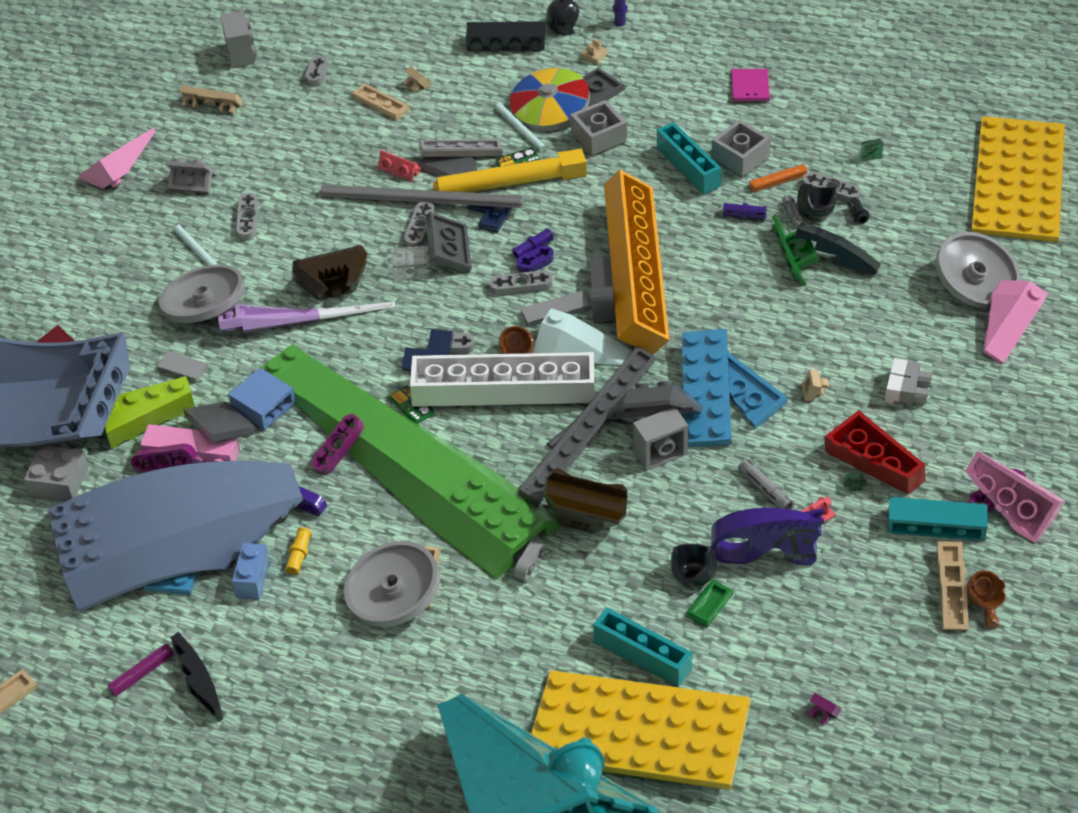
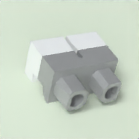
(903, 383)

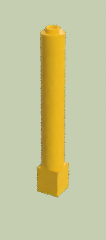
(567, 165)

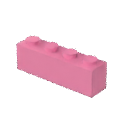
(205, 449)

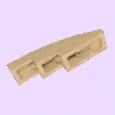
(952, 586)

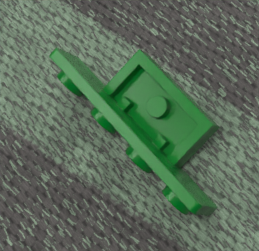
(799, 251)

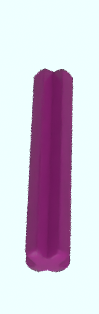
(140, 669)

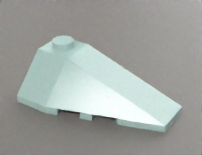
(568, 334)

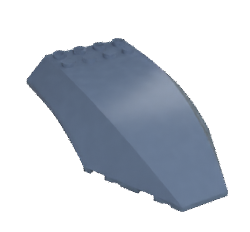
(59, 388)
(167, 524)

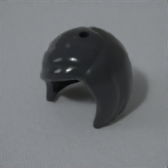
(562, 16)
(816, 202)
(693, 564)

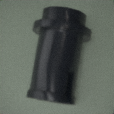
(860, 214)

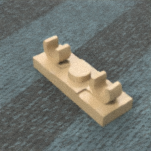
(210, 98)

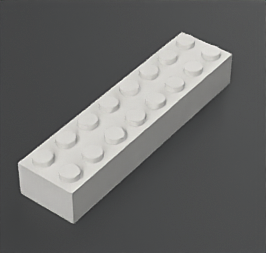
(502, 379)

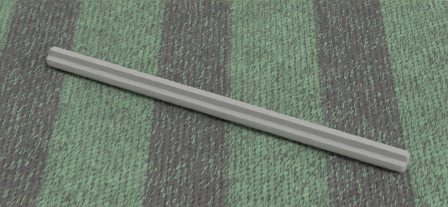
(411, 195)

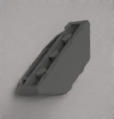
(652, 400)

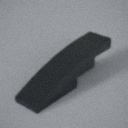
(846, 252)
(198, 679)

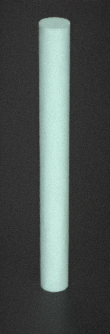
(520, 127)
(194, 245)

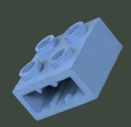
(262, 398)

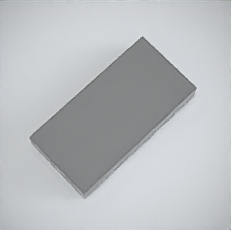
(182, 366)

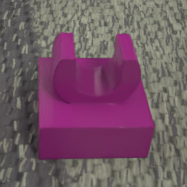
(824, 706)

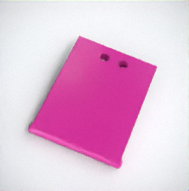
(750, 85)

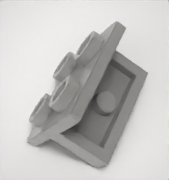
(190, 176)

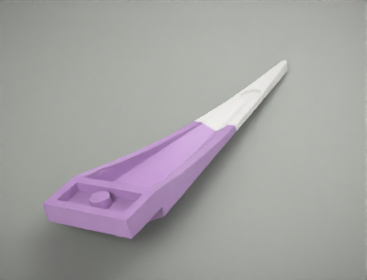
(262, 318)

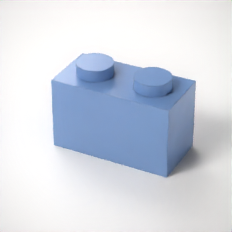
(250, 571)

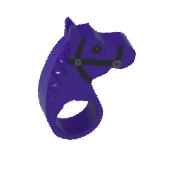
(767, 529)

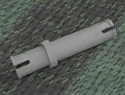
(771, 491)

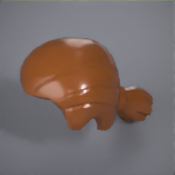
(515, 341)
(988, 593)

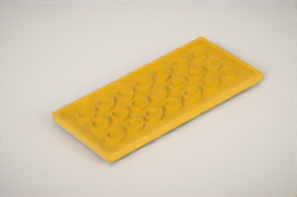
(1019, 179)
(646, 727)

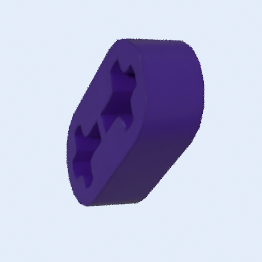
(534, 259)
(312, 502)

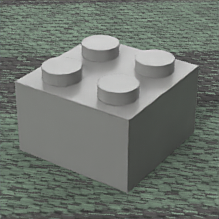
(238, 39)
(598, 127)
(740, 148)
(660, 438)
(56, 473)

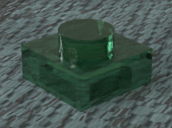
(871, 149)

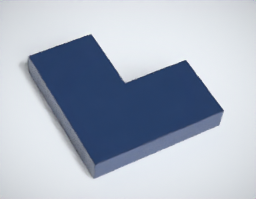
(493, 217)
(439, 344)

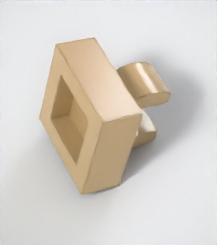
(594, 52)
(416, 79)
(813, 385)

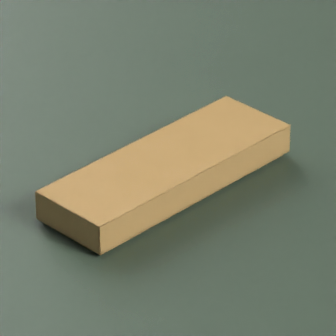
(380, 101)

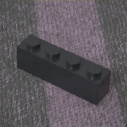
(505, 36)

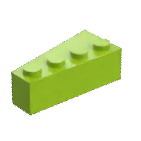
(147, 406)

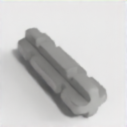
(792, 211)

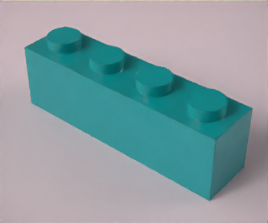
(688, 158)
(937, 518)
(642, 647)

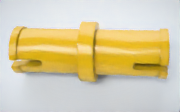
(298, 551)

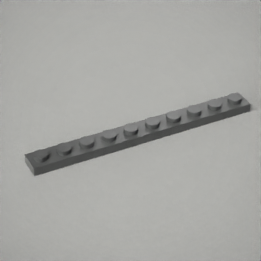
(588, 423)

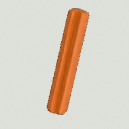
(778, 178)

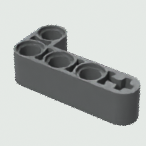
(602, 290)

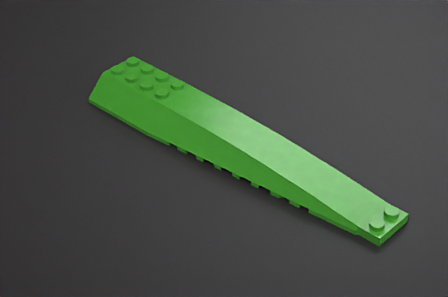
(435, 480)

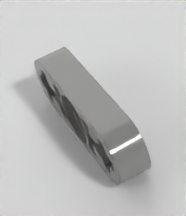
(847, 188)
(243, 210)
(417, 218)
(526, 277)

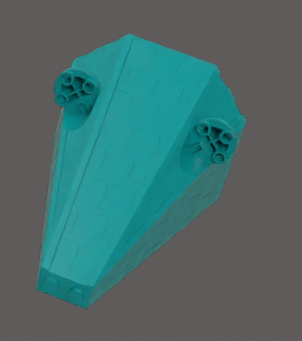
(519, 773)

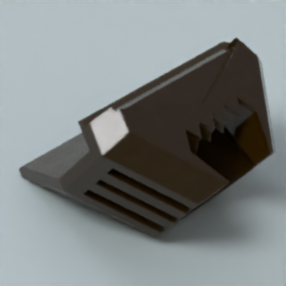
(331, 272)
(584, 502)

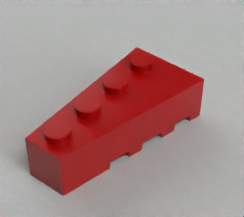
(875, 452)

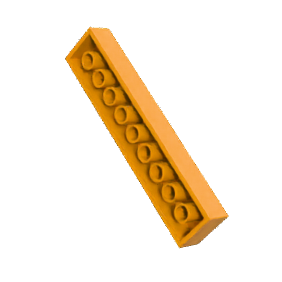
(635, 263)

